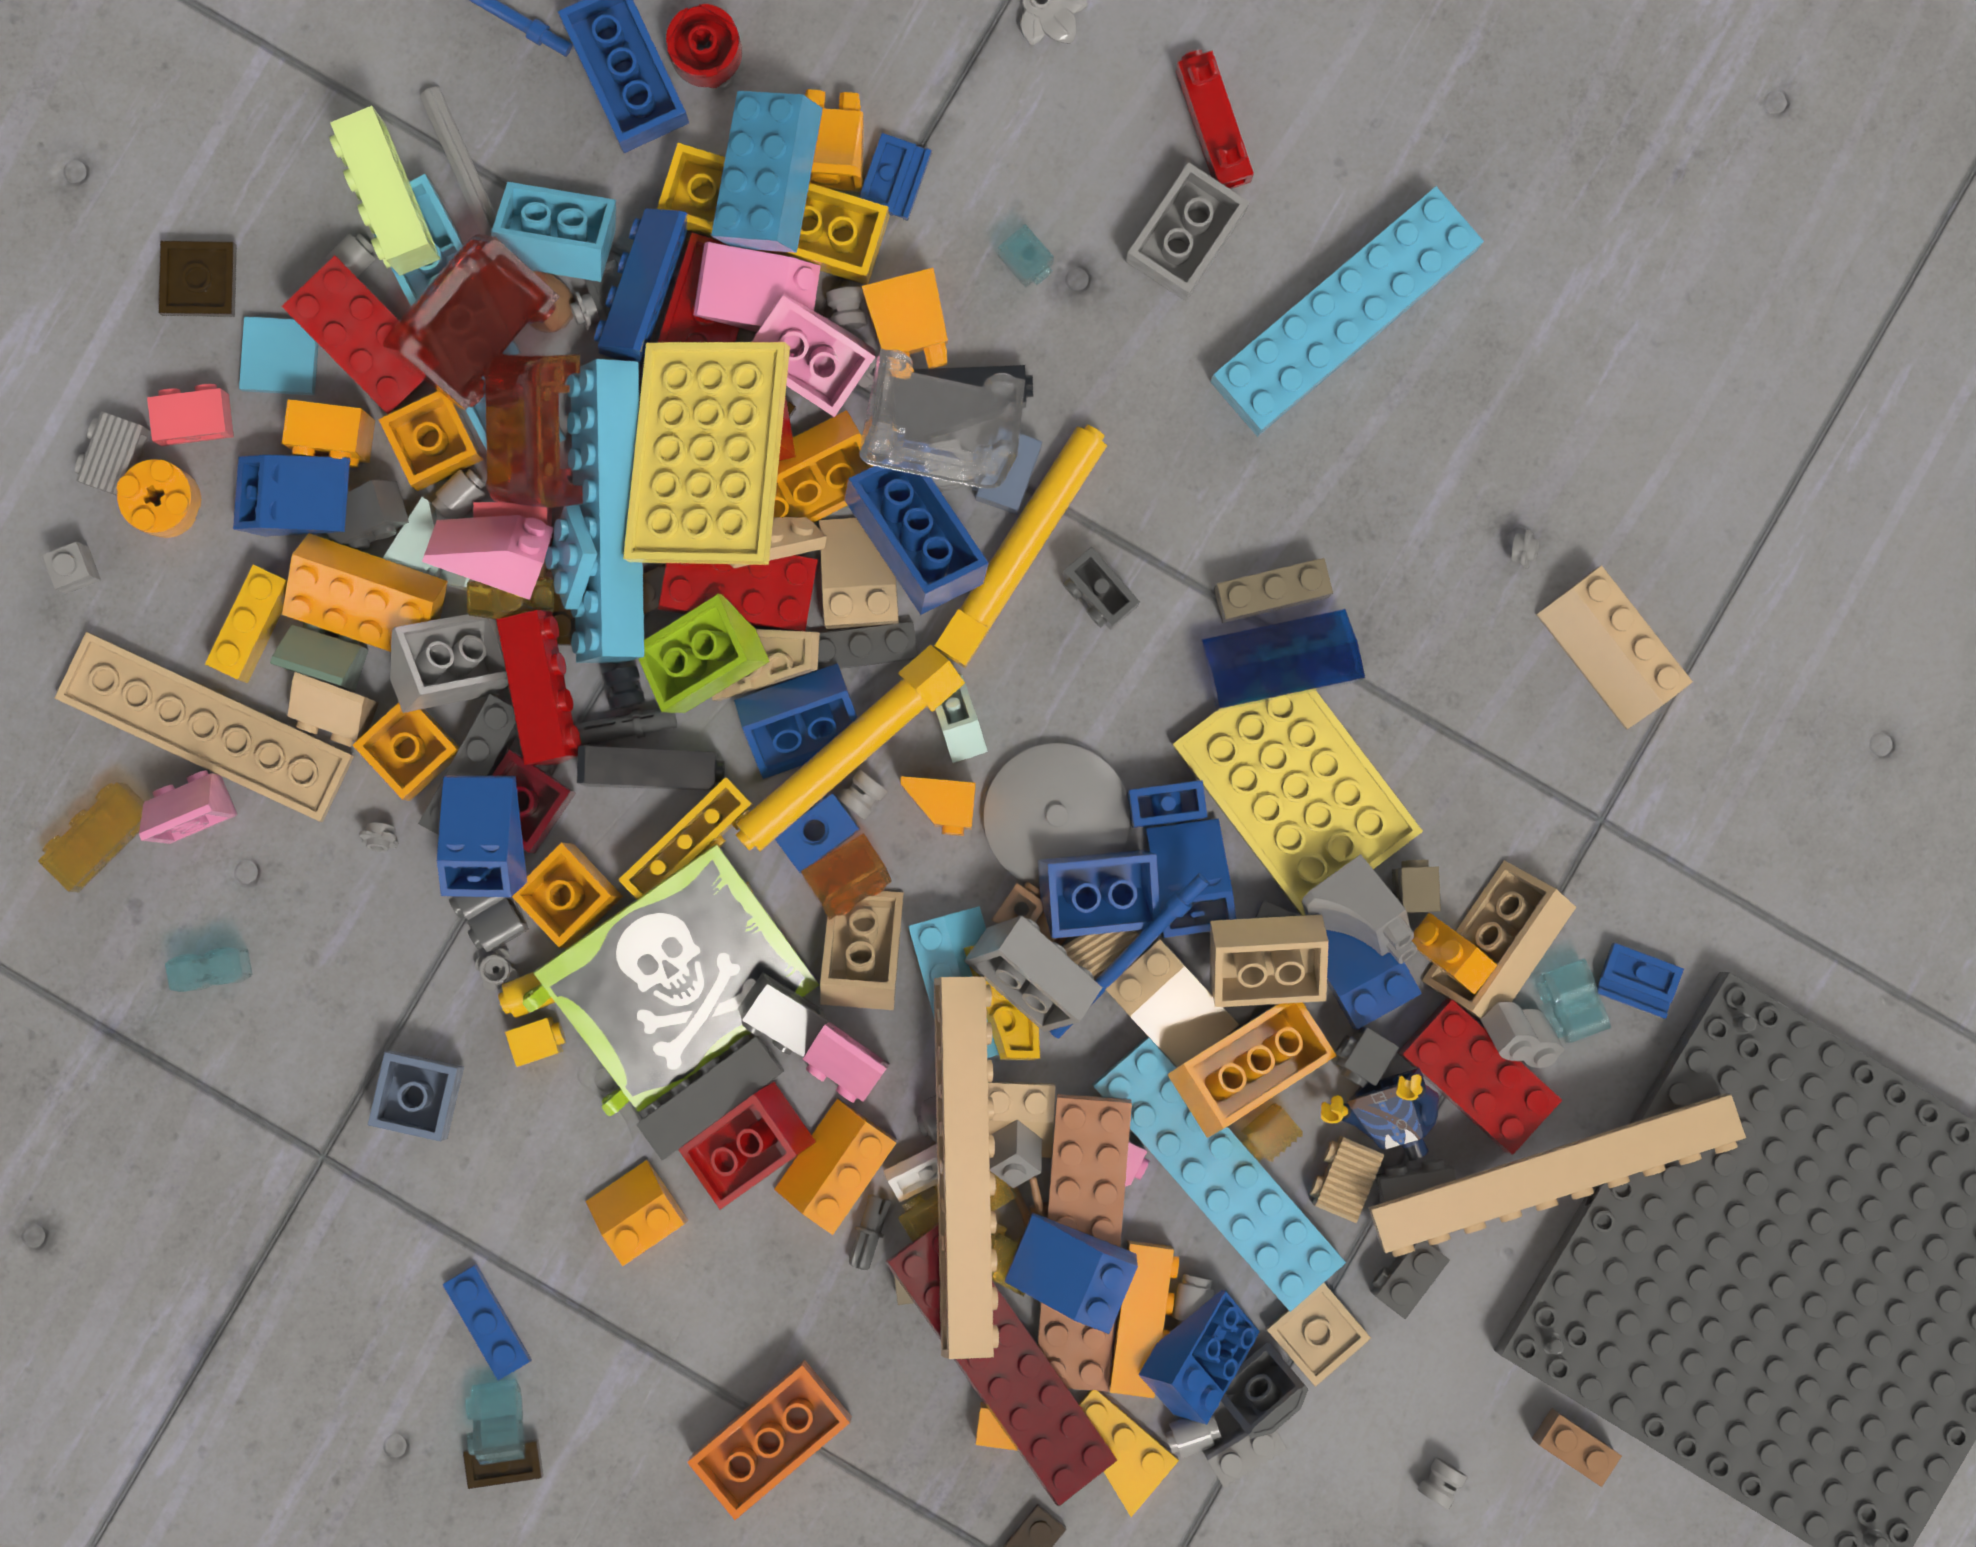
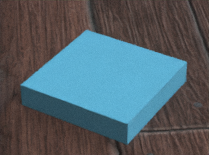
(277, 357)

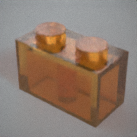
(846, 876)

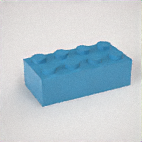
(767, 171)

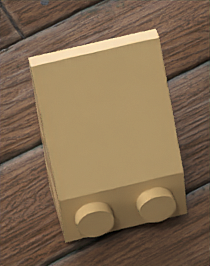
(855, 579)
(863, 954)
(1171, 1005)

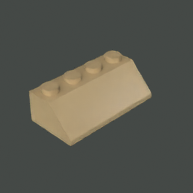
(1614, 648)
(1512, 926)

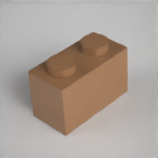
(1576, 1447)

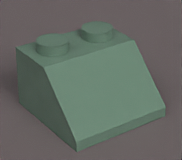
(321, 656)

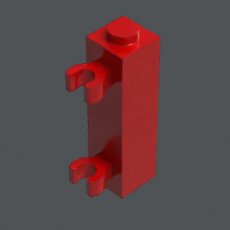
(1214, 119)

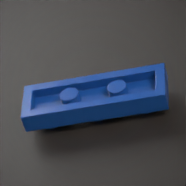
(487, 1322)

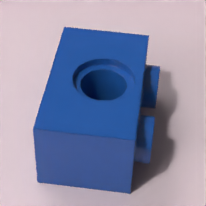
(1167, 804)
(838, 829)

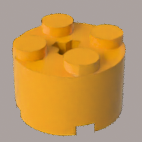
(140, 488)

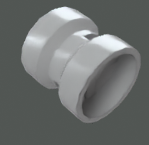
(846, 305)
(853, 795)
(1442, 1483)

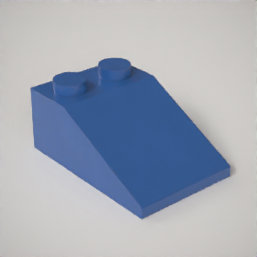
(1366, 981)
(1072, 1272)

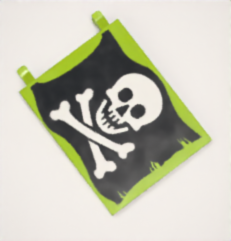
(666, 978)

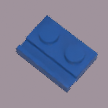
(896, 175)
(1639, 980)

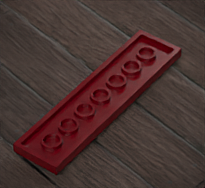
(1015, 1383)

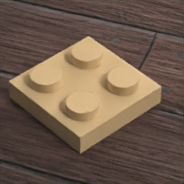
(1318, 1334)

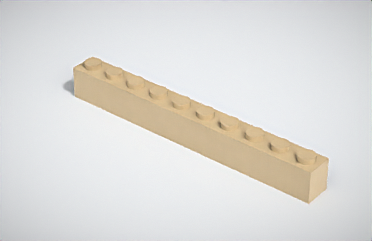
(964, 1167)
(1557, 1173)

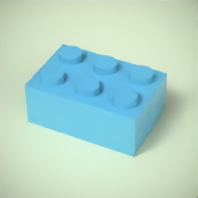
(557, 230)

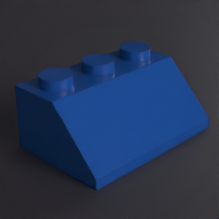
(795, 719)
(1099, 893)

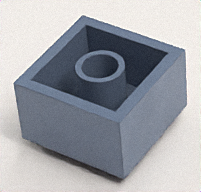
(415, 1095)

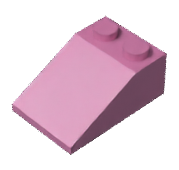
(745, 284)
(822, 356)
(492, 550)
(186, 809)
(844, 1062)

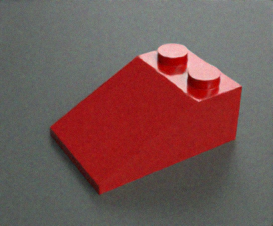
(747, 1145)

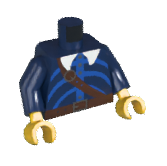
(1391, 1113)

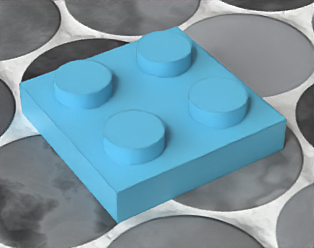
(571, 556)

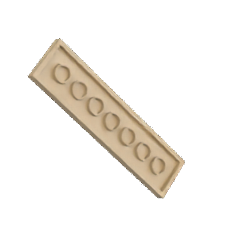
(204, 727)

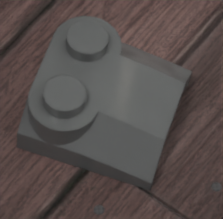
(1264, 1393)

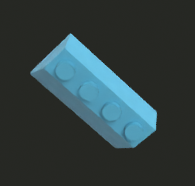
(941, 951)

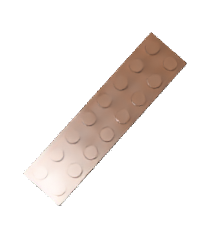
(1088, 1197)

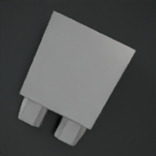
(1363, 907)

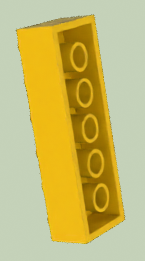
(836, 228)

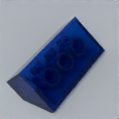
(1282, 660)

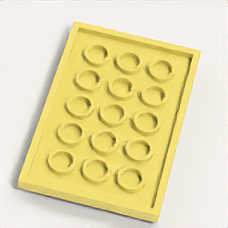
(707, 453)
(1297, 789)

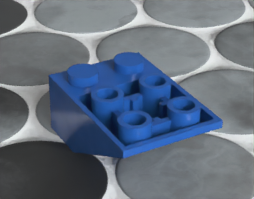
(291, 495)
(480, 837)
(1181, 855)
(1200, 1358)

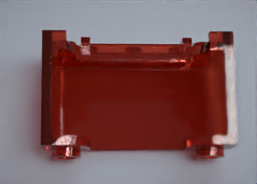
(468, 316)
(525, 429)

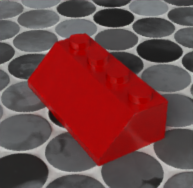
(538, 688)

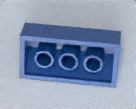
(643, 284)

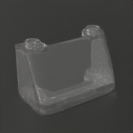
(941, 424)

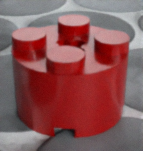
(698, 26)

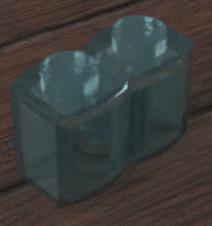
(215, 967)
(1574, 1001)
(496, 1422)

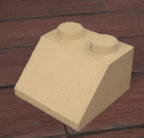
(330, 708)
(1028, 1103)

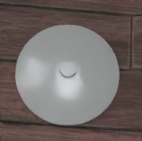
(1054, 806)

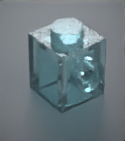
(1026, 257)

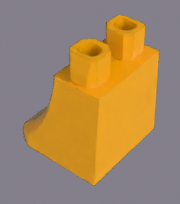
(839, 143)
(909, 315)

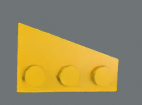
(1012, 1031)
(1140, 1457)

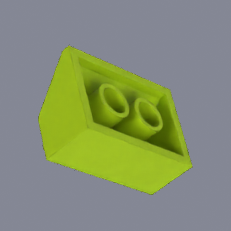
(701, 655)

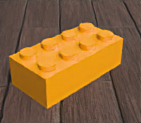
(358, 592)
(1251, 1066)

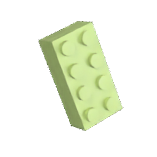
(385, 191)

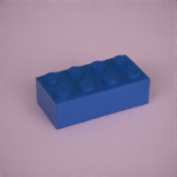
(624, 70)
(916, 535)

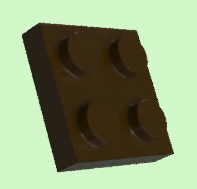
(197, 278)

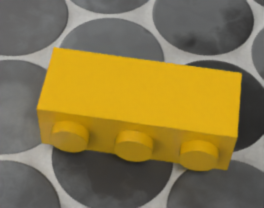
(249, 625)

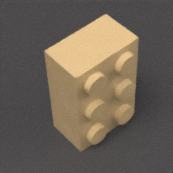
(1268, 960)

